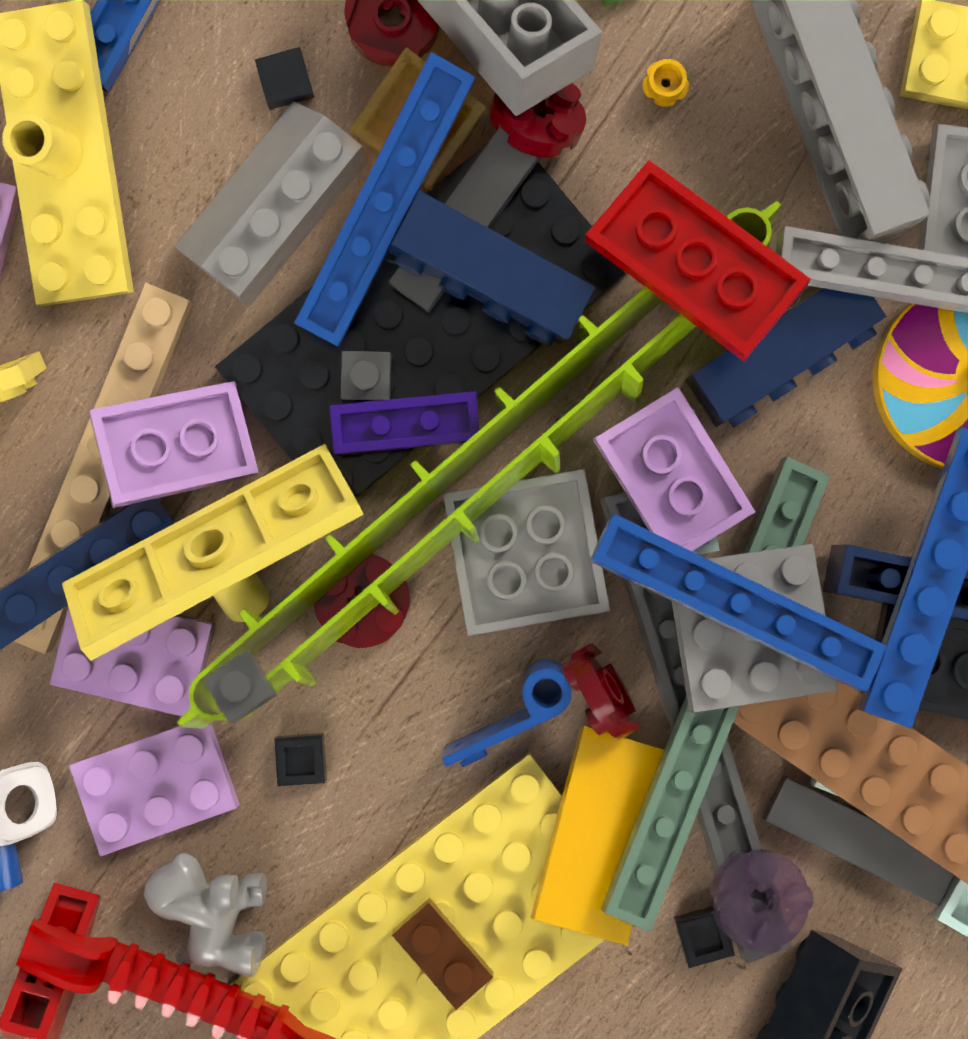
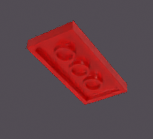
(697, 260)

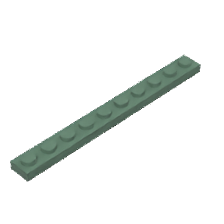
(700, 736)

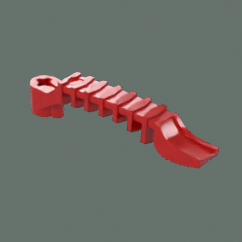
(85, 962)

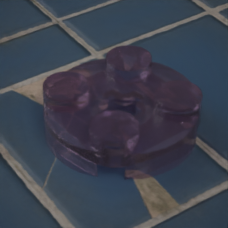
(788, 905)

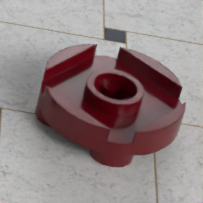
(385, 43)
(546, 136)
(379, 623)
(603, 692)

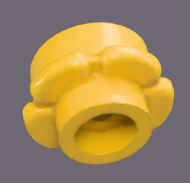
(666, 70)

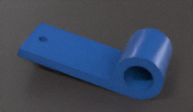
(545, 697)

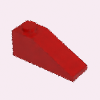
(35, 1006)

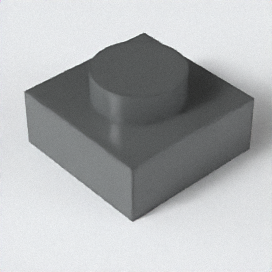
(365, 376)
(240, 687)

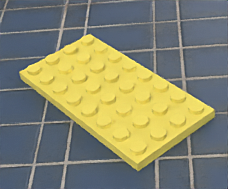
(483, 874)

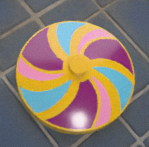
(923, 380)

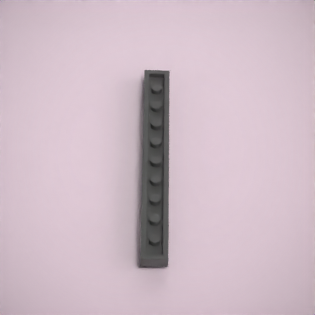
(724, 809)

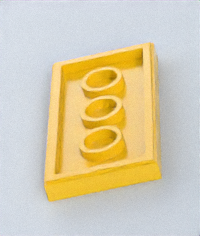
(591, 831)

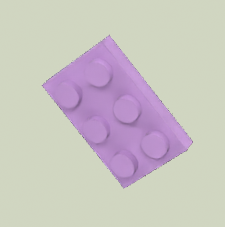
(173, 443)
(674, 473)
(144, 671)
(153, 786)

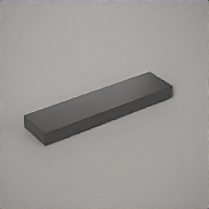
(479, 196)
(855, 839)

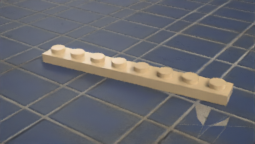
(132, 377)

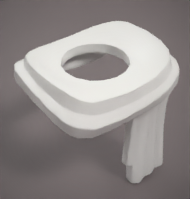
(38, 780)

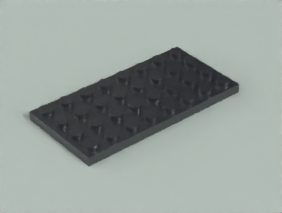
(456, 348)

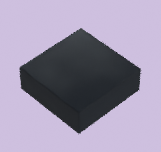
(284, 78)
(300, 759)
(702, 938)

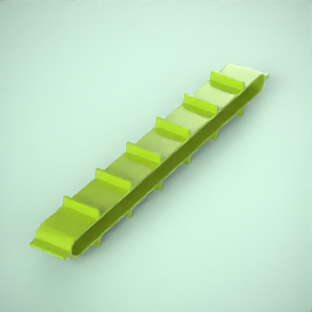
(592, 344)

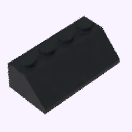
(831, 992)

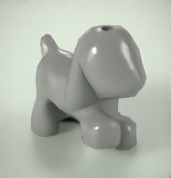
(211, 909)

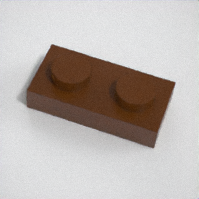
(442, 953)

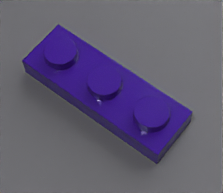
(404, 423)

